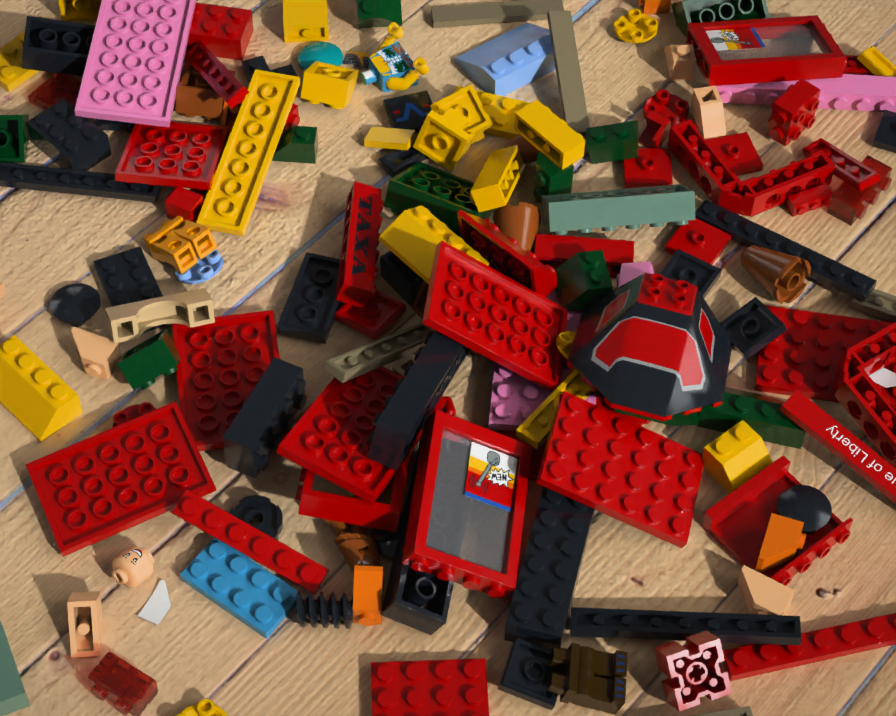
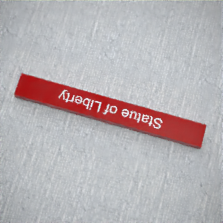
(841, 443)

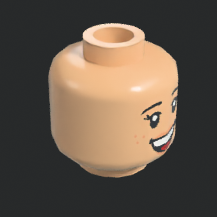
(132, 566)

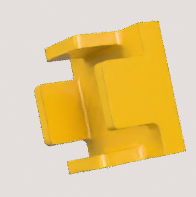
(468, 104)
(444, 138)

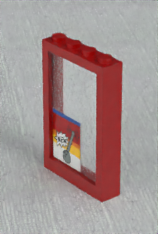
(765, 50)
(468, 505)

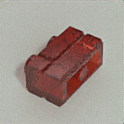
(122, 685)

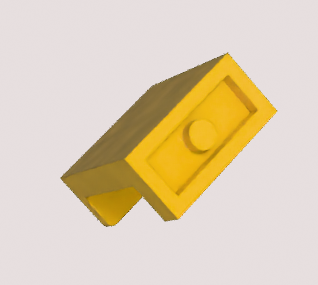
(305, 20)

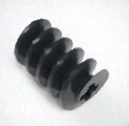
(324, 610)

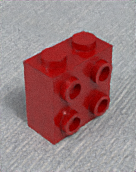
(793, 112)

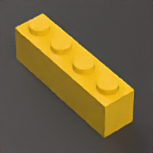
(497, 179)

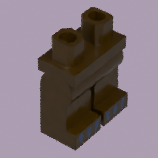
(589, 677)

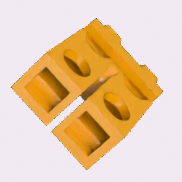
(180, 243)

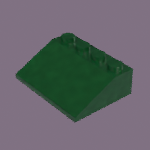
(435, 190)

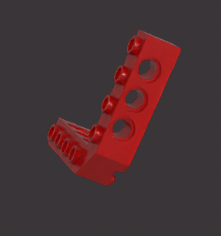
(750, 195)
(861, 397)

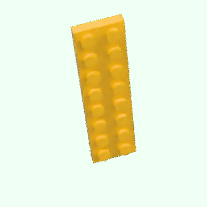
(248, 152)

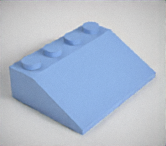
(510, 59)

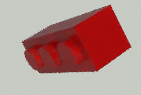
(808, 200)

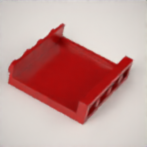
(744, 515)

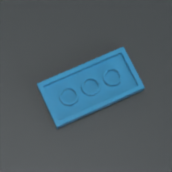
(240, 587)

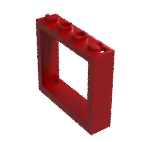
(351, 509)

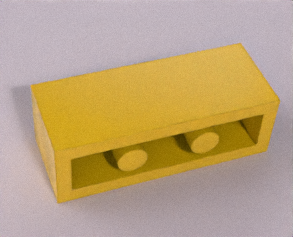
(549, 134)

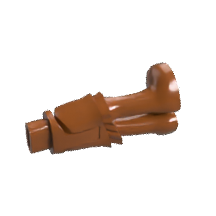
(356, 547)

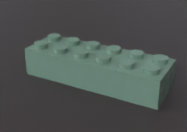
(618, 208)

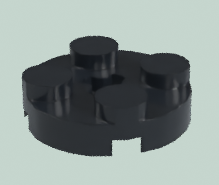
(264, 509)

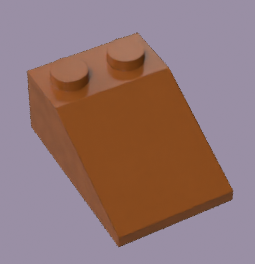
(198, 97)

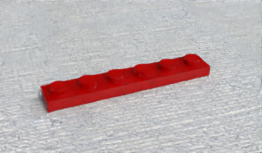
(216, 74)
(250, 541)

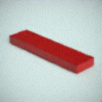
(846, 167)

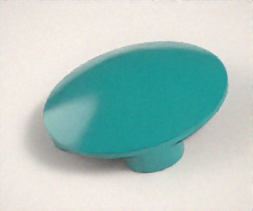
(319, 51)

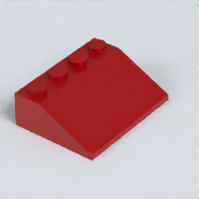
(506, 255)

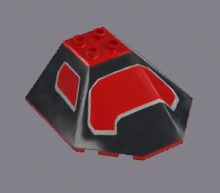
(652, 348)

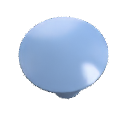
(203, 269)

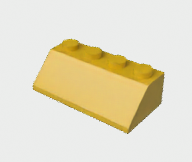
(415, 238)
(34, 391)

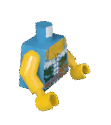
(392, 66)

